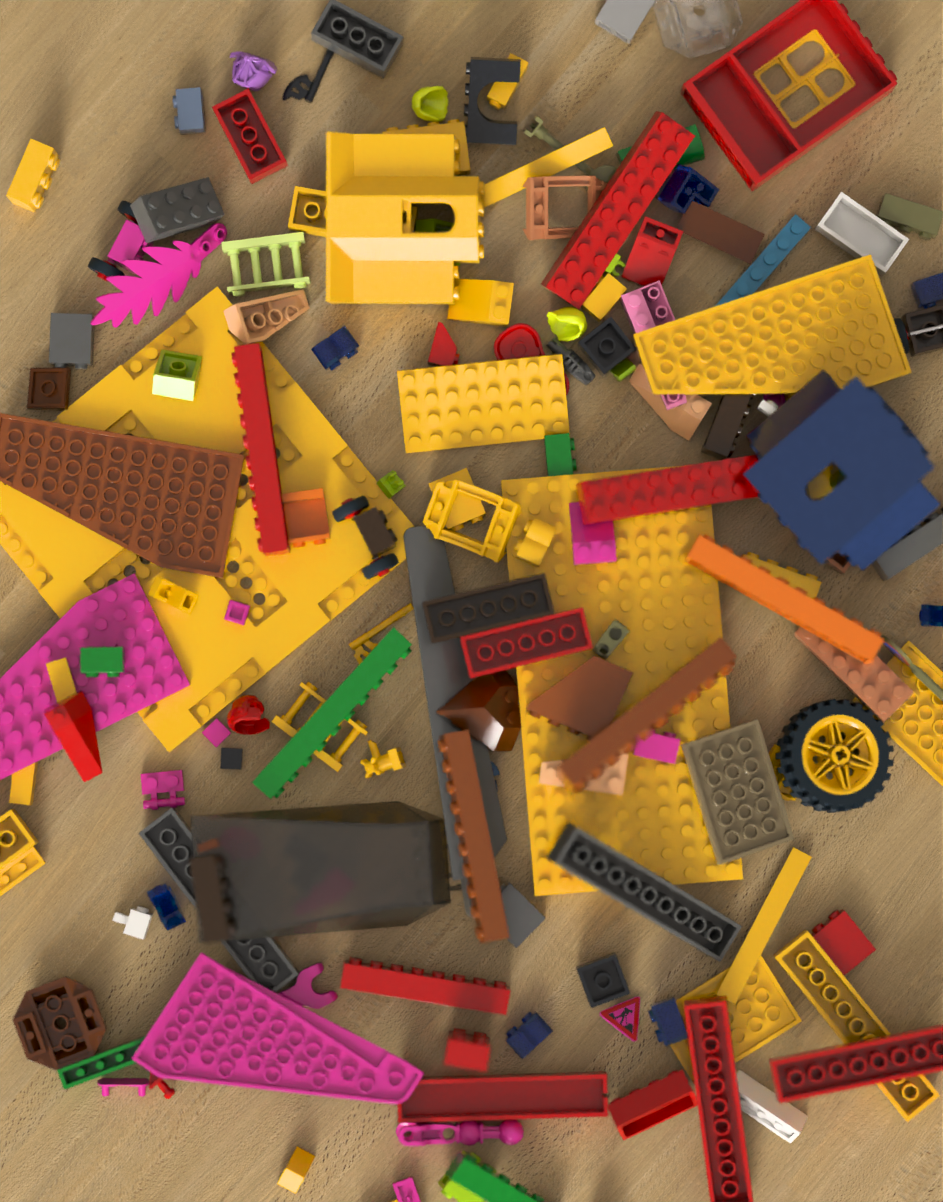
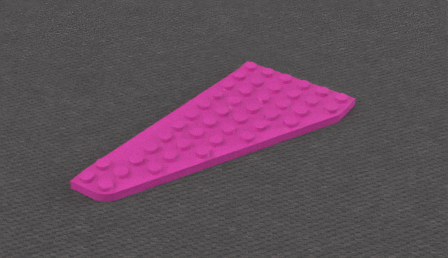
(249, 1037)

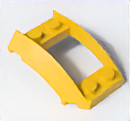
(499, 528)

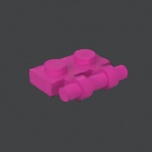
(163, 782)

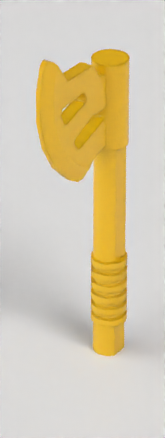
(364, 639)

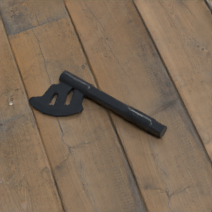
(313, 86)

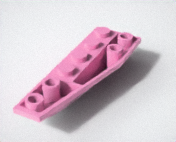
(647, 309)

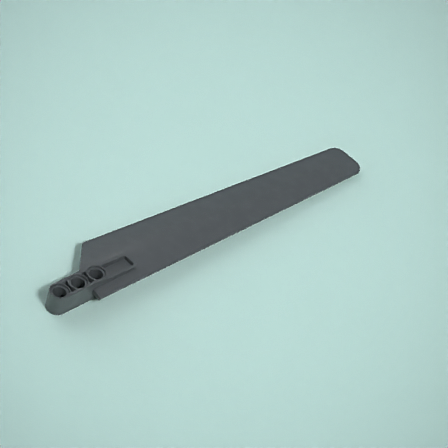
(444, 676)

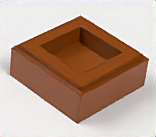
(208, 845)

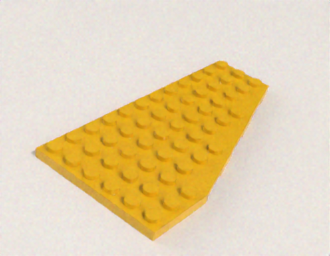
(781, 338)

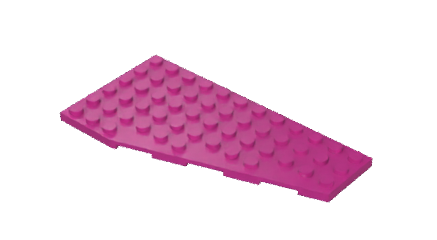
(107, 618)

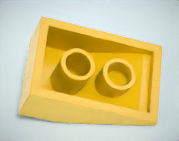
(482, 302)

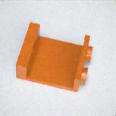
(306, 517)

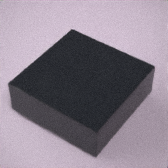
(231, 758)

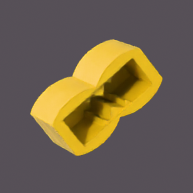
(535, 542)

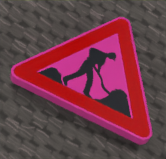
(624, 1017)

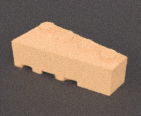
(610, 782)

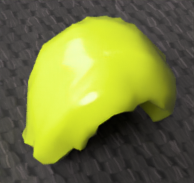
(430, 103)
(567, 323)

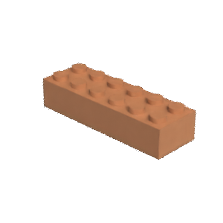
(871, 684)

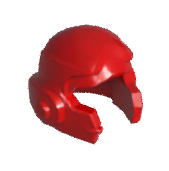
(246, 716)

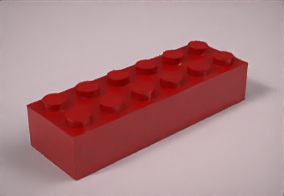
(526, 642)

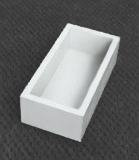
(861, 233)

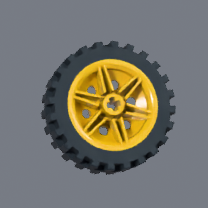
(802, 744)

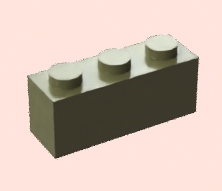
(910, 216)

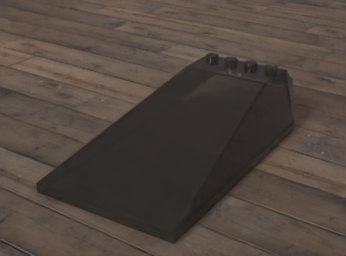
(328, 867)

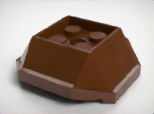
(44, 1039)

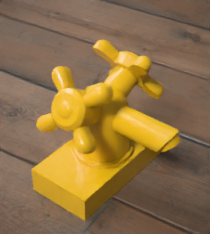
(381, 763)

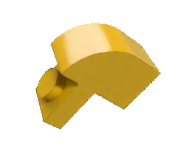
(173, 594)

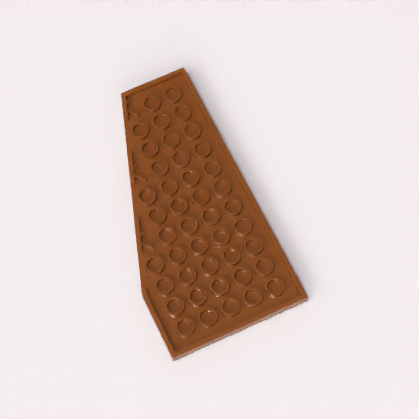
(140, 492)

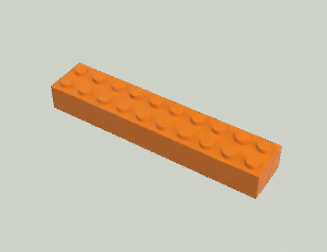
(785, 600)

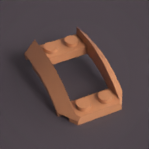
(537, 203)

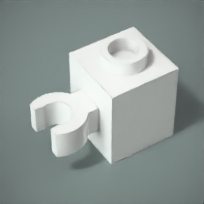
(136, 923)

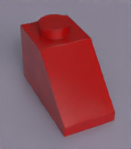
(443, 348)

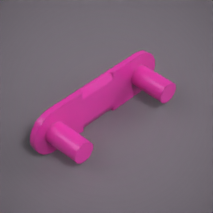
(141, 1083)

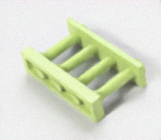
(253, 247)

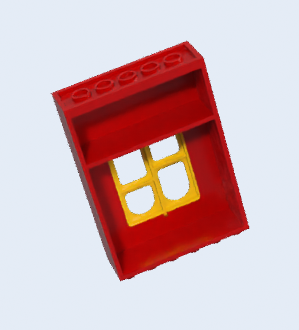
(749, 119)

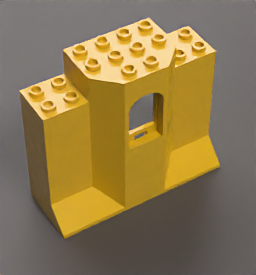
(369, 247)

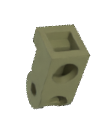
(610, 639)

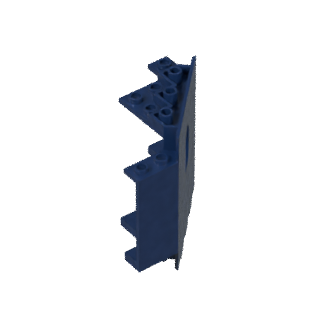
(868, 444)

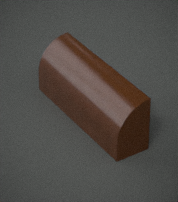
(720, 232)

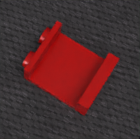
(842, 941)

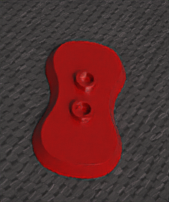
(518, 342)

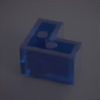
(687, 186)

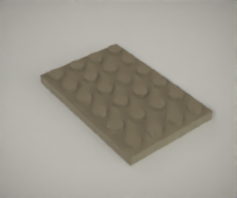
(737, 791)

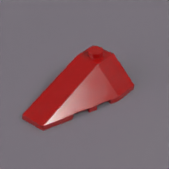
(75, 730)

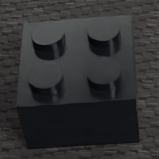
(606, 346)
(602, 980)

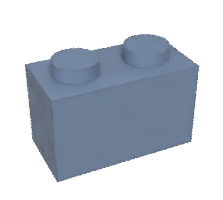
(190, 110)

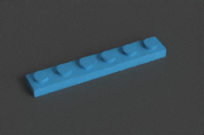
(767, 260)

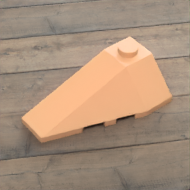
(262, 317)
(681, 419)

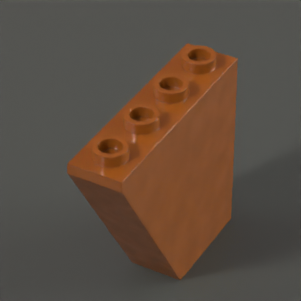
(584, 698)

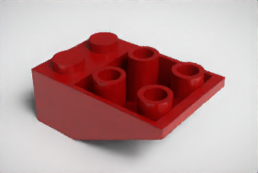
(652, 252)

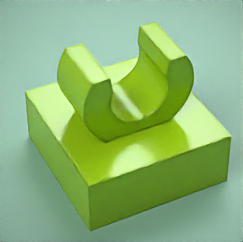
(611, 267)
(391, 484)

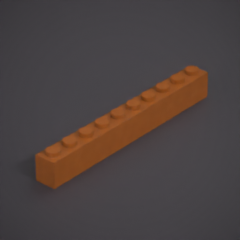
(474, 836)

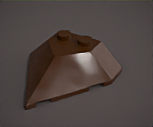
(487, 710)

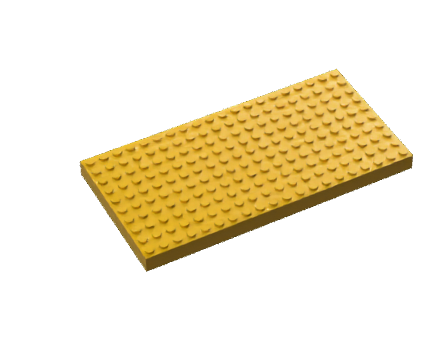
(670, 620)

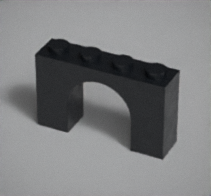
(482, 72)

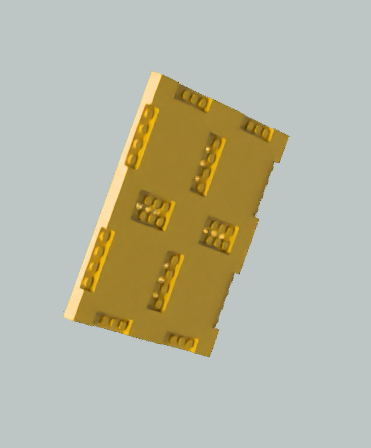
(299, 587)

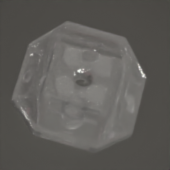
(697, 34)

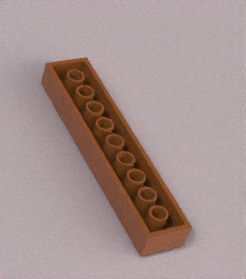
(645, 716)

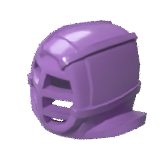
(251, 70)

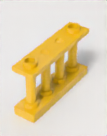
(284, 723)

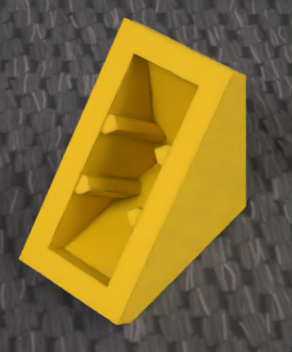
(296, 1169)

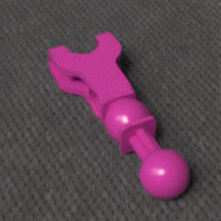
(304, 994)
(466, 1132)

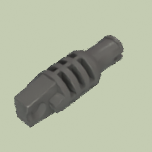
(572, 362)

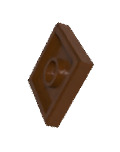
(49, 388)

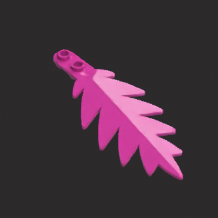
(157, 278)

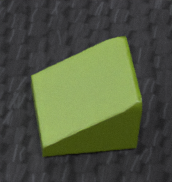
(623, 370)

